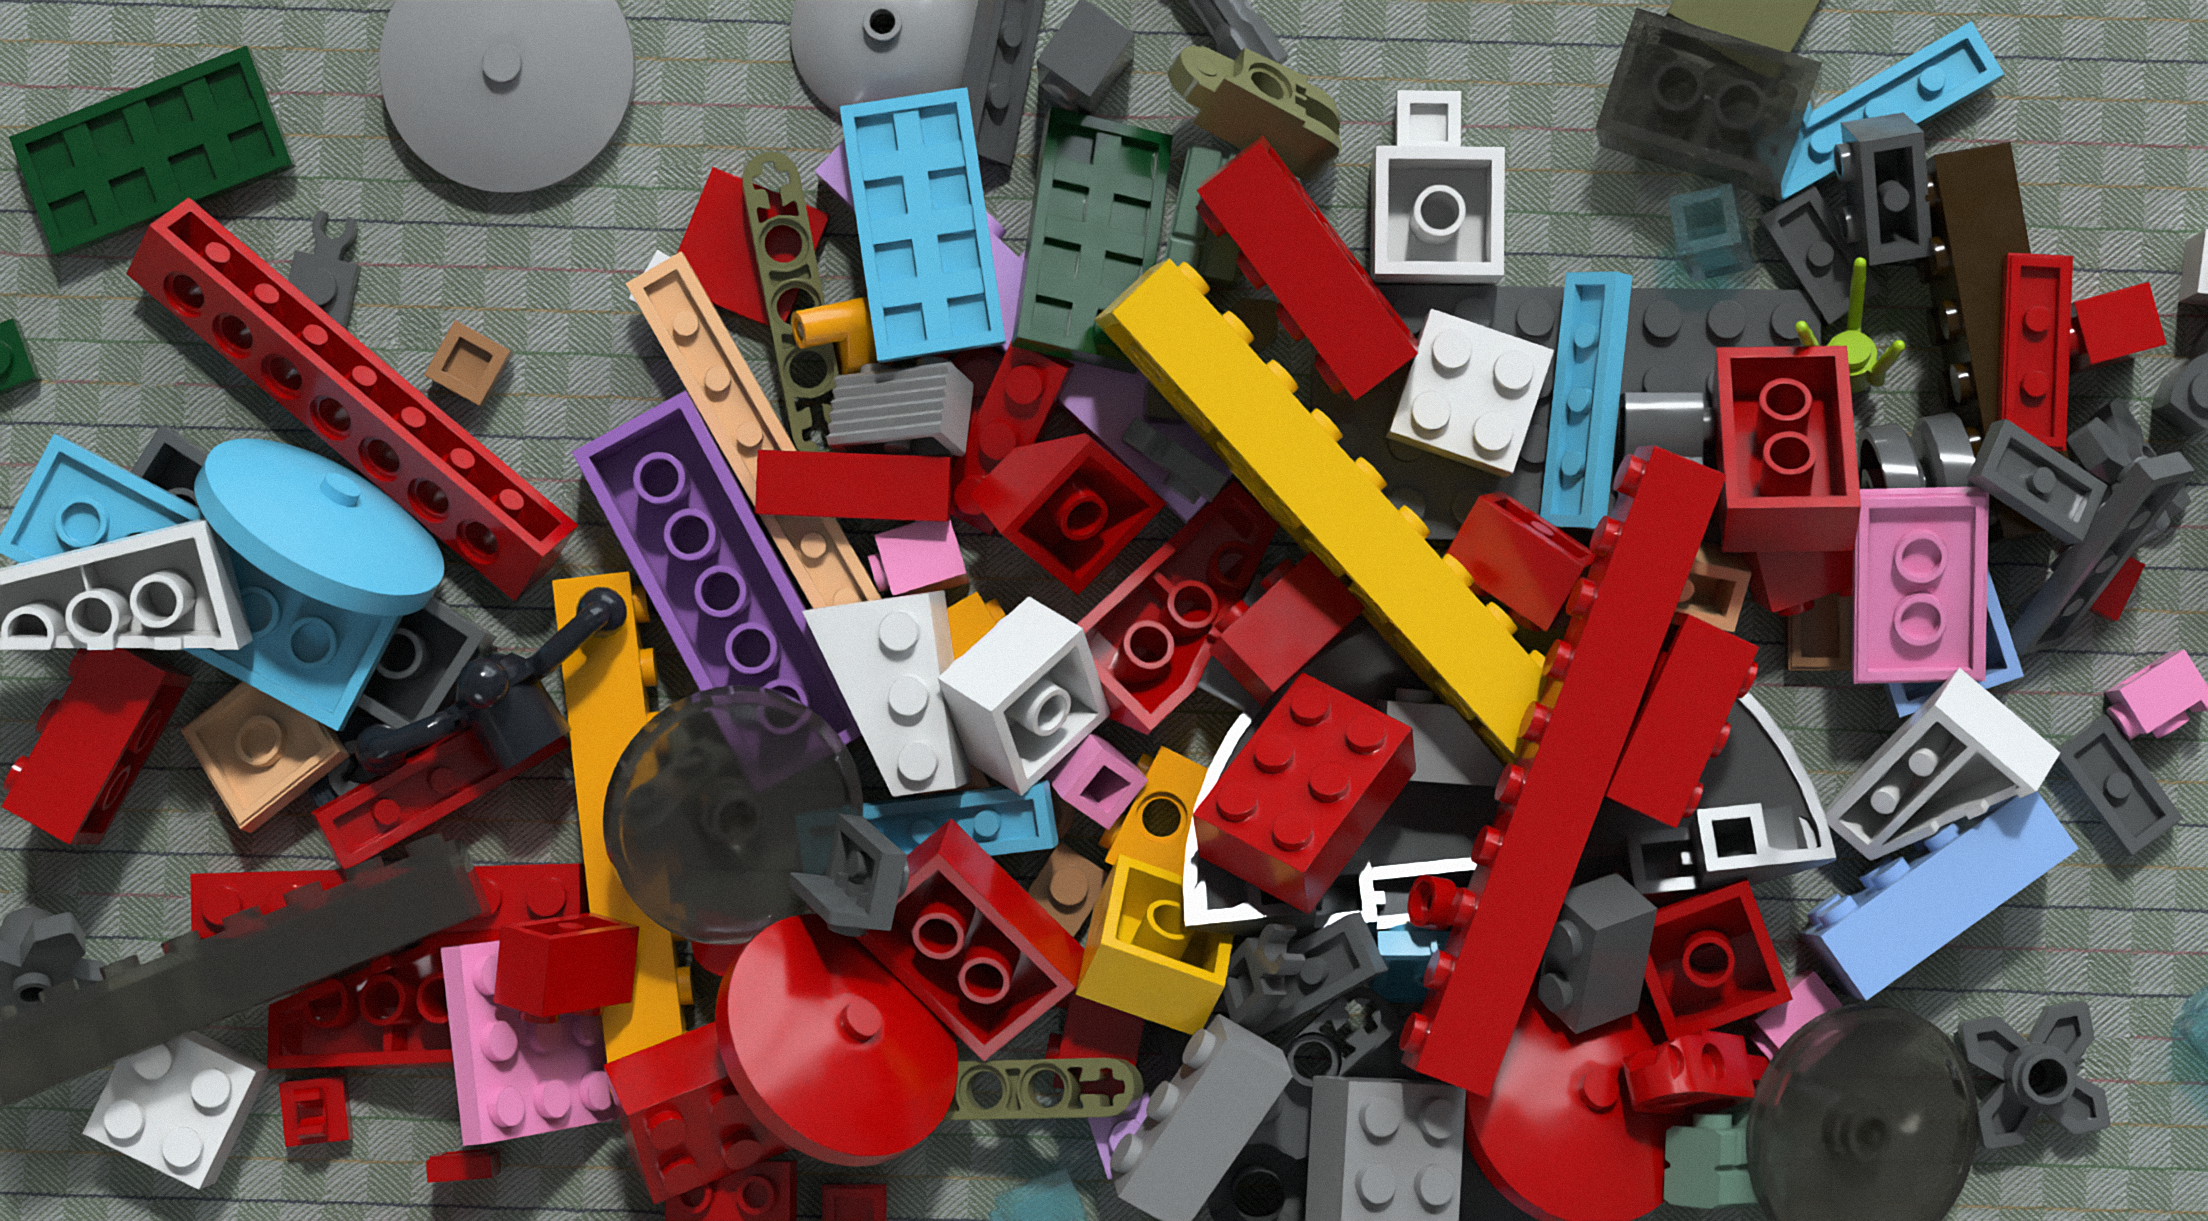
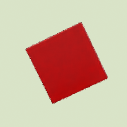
(723, 251)

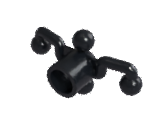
(501, 697)

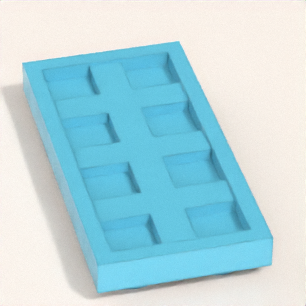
(922, 225)

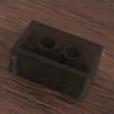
(1709, 103)

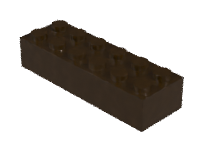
(1973, 224)

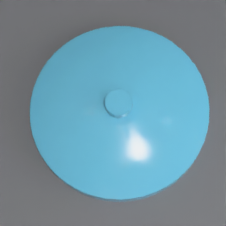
(318, 527)

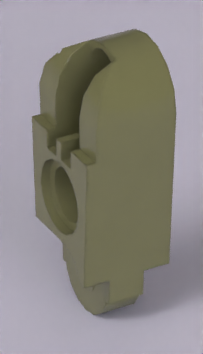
(1260, 98)

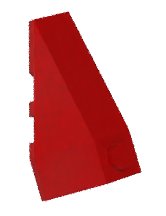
(1159, 623)
(372, 1018)

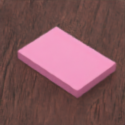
(1920, 585)

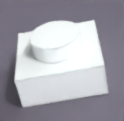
(1428, 118)

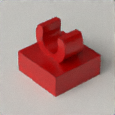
(316, 1110)

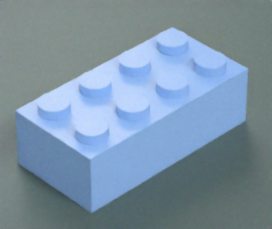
(1933, 893)

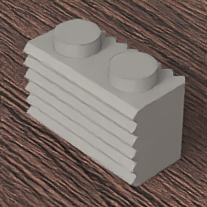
(902, 410)

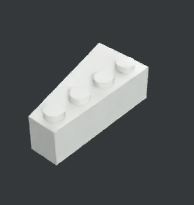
(133, 592)

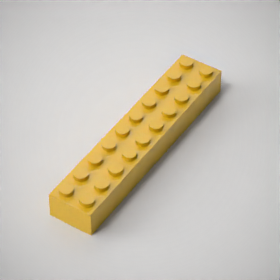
(1327, 500)

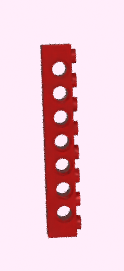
(351, 398)

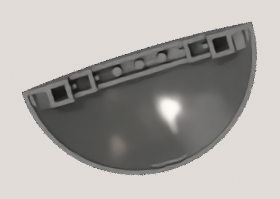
(1751, 821)

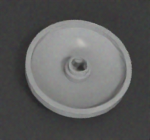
(507, 87)

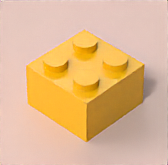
(1144, 956)

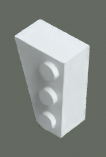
(888, 670)
(1939, 767)

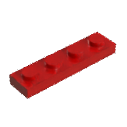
(414, 796)

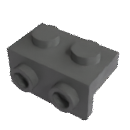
(860, 881)

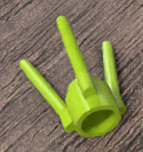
(1862, 352)

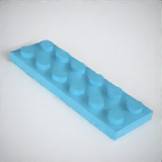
(300, 647)

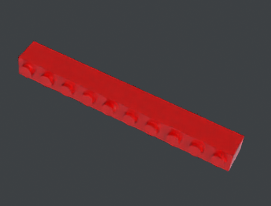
(1561, 768)

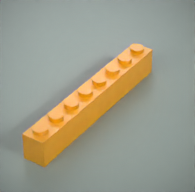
(605, 709)

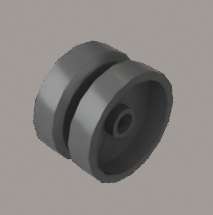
(1932, 457)

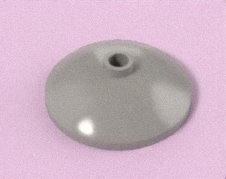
(855, 65)

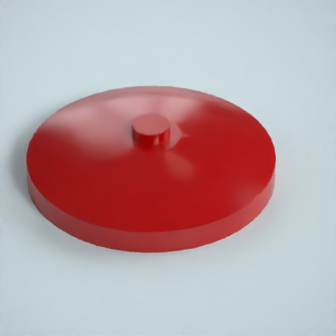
(832, 1045)
(1563, 1123)

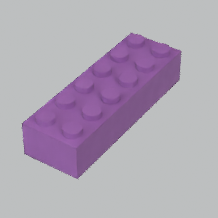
(708, 559)

